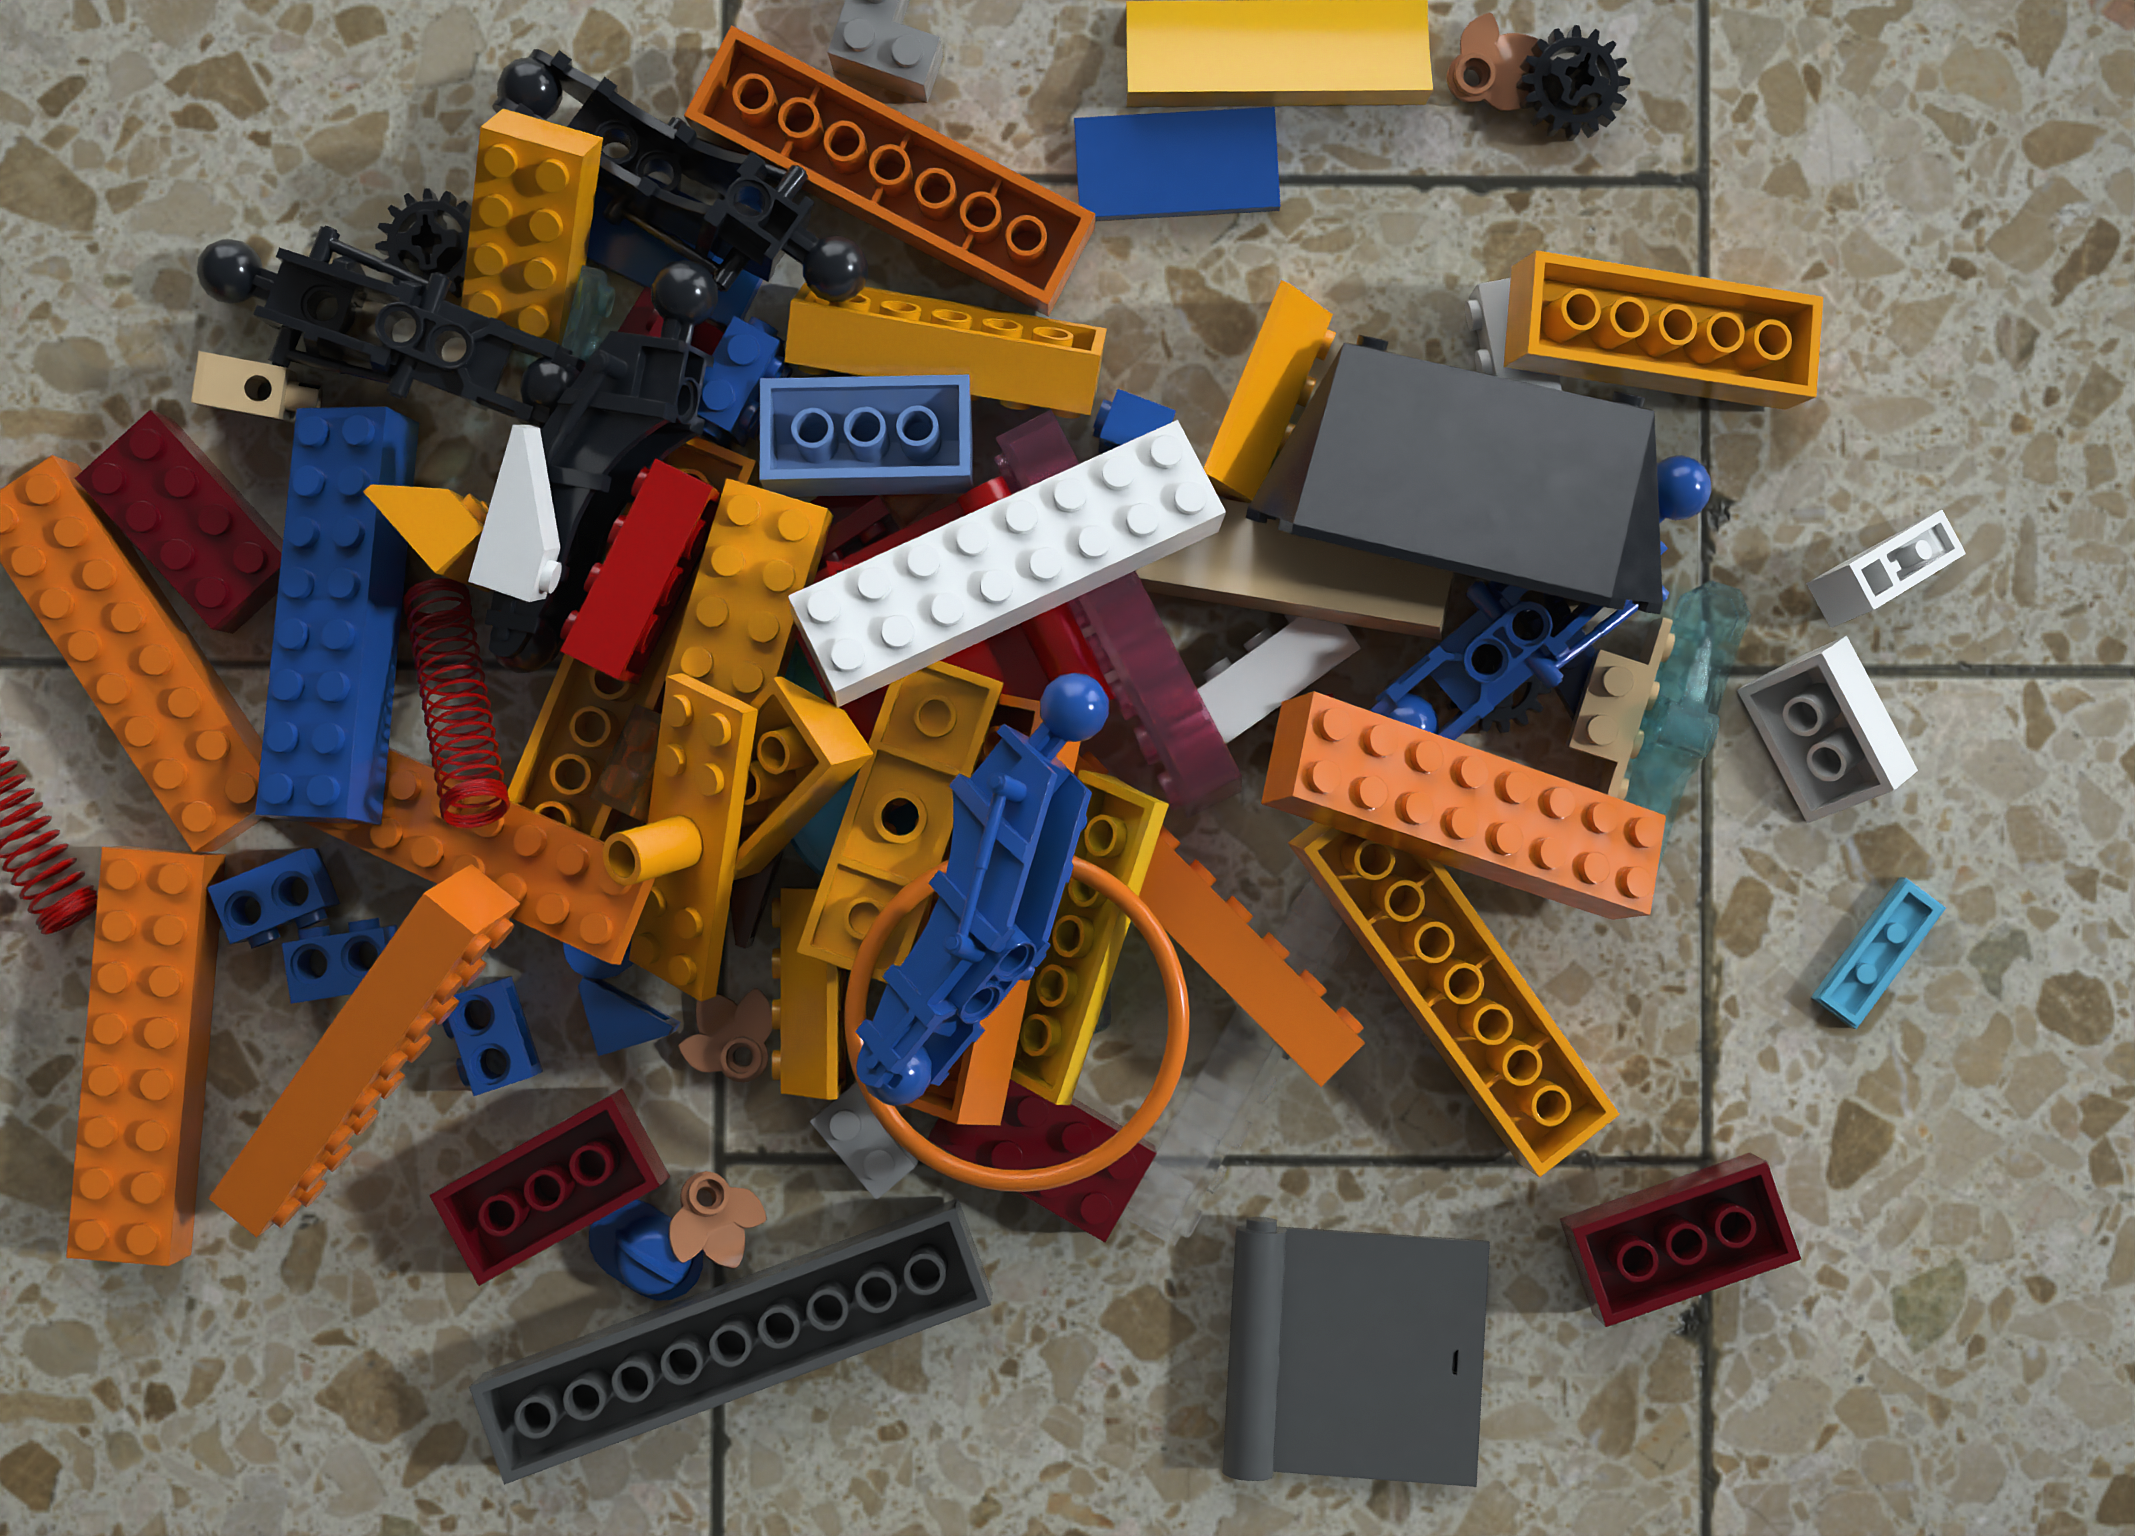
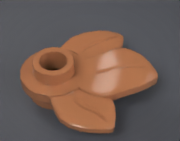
(1496, 62)
(724, 1029)
(715, 1228)

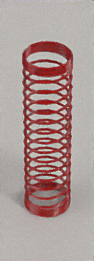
(476, 786)
(71, 907)

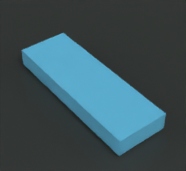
(1878, 952)

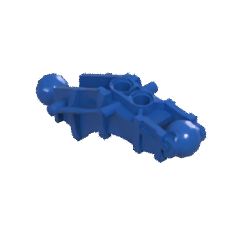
(1682, 493)
(995, 902)

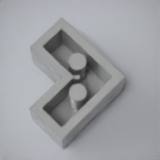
(882, 51)
(863, 1142)

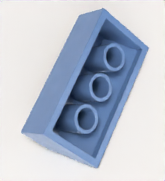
(866, 435)

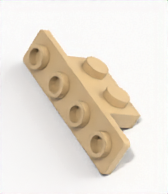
(1614, 706)

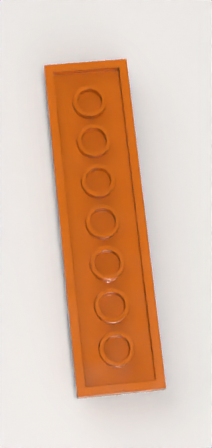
(533, 858)

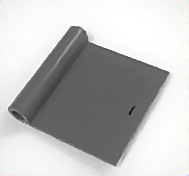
(1352, 1355)

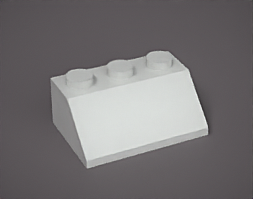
(1828, 730)

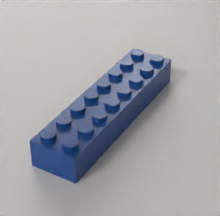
(336, 619)

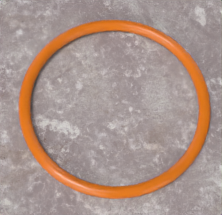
(1079, 1167)

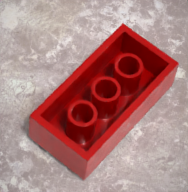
(643, 572)

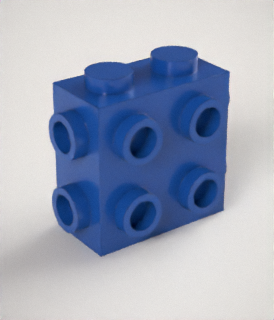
(732, 386)

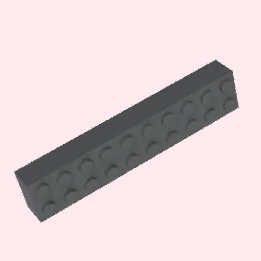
(731, 1341)

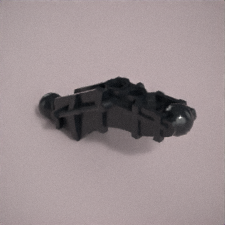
(831, 265)
(234, 272)
(617, 417)

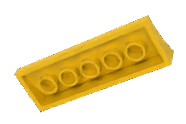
(1277, 53)
(1085, 940)

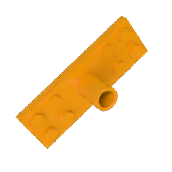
(920, 743)
(688, 835)

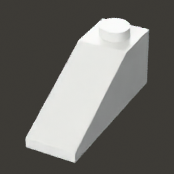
(520, 529)
(1886, 569)

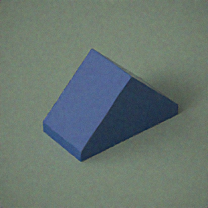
(619, 1018)

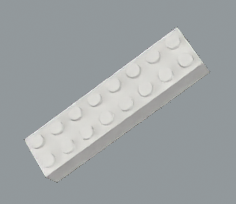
(1006, 563)

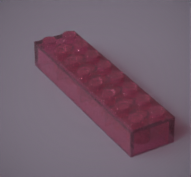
(1135, 648)

